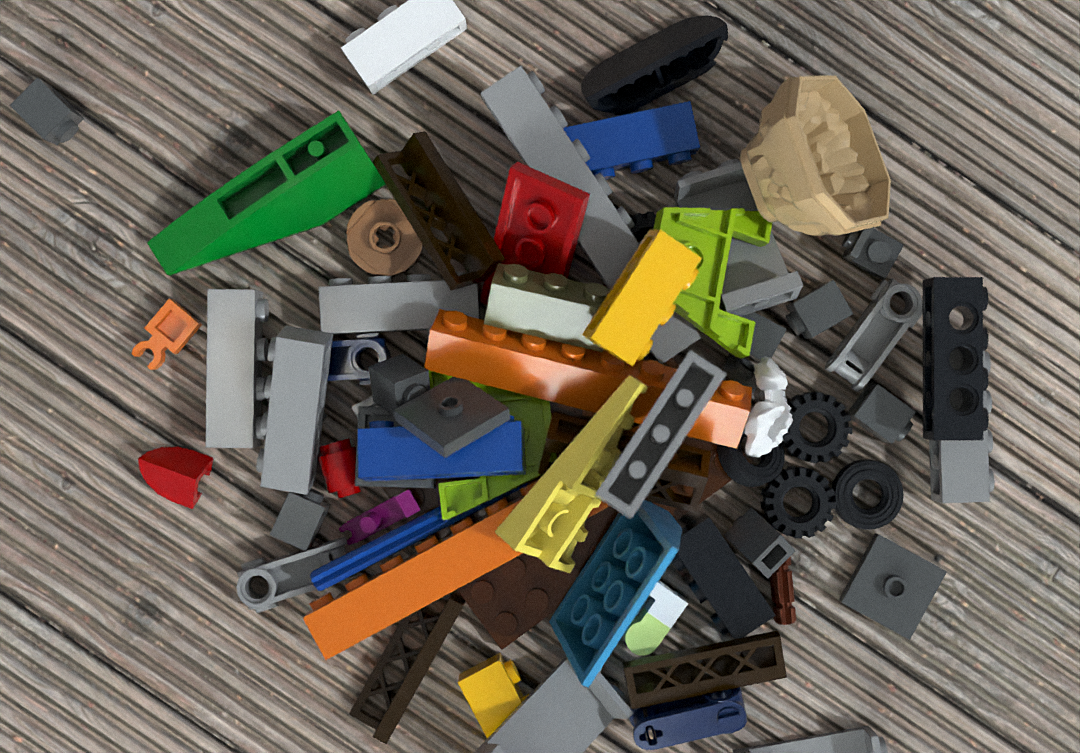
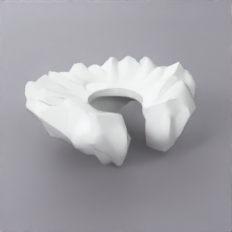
(772, 415)

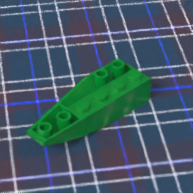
(274, 198)

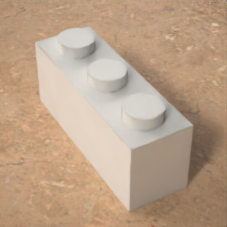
(402, 39)

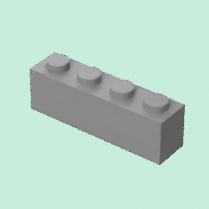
(391, 306)
(235, 367)
(295, 409)
(660, 434)
(962, 466)

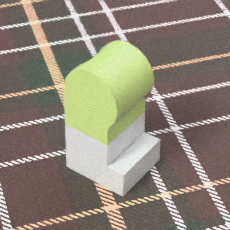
(654, 620)

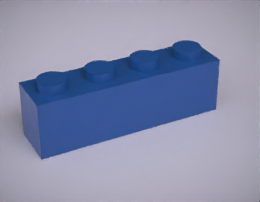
(638, 139)
(397, 454)

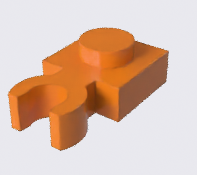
(170, 330)

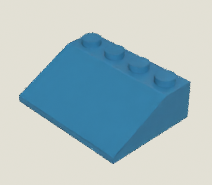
(614, 587)

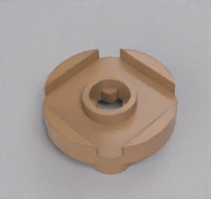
(362, 239)

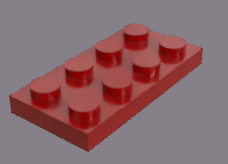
(538, 223)

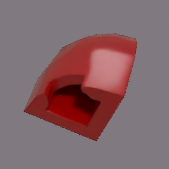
(175, 473)

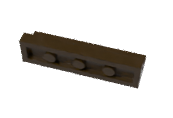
(447, 211)
(686, 467)
(705, 670)
(414, 674)

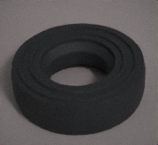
(747, 474)
(891, 496)

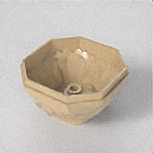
(817, 160)

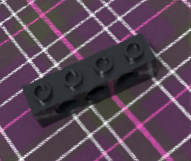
(939, 340)

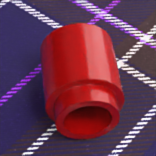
(338, 467)

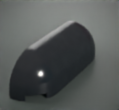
(655, 65)

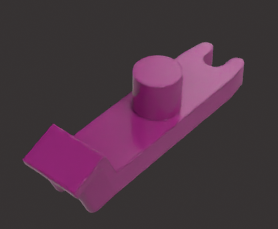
(381, 516)

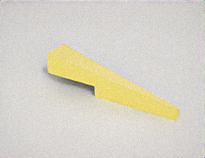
(557, 506)

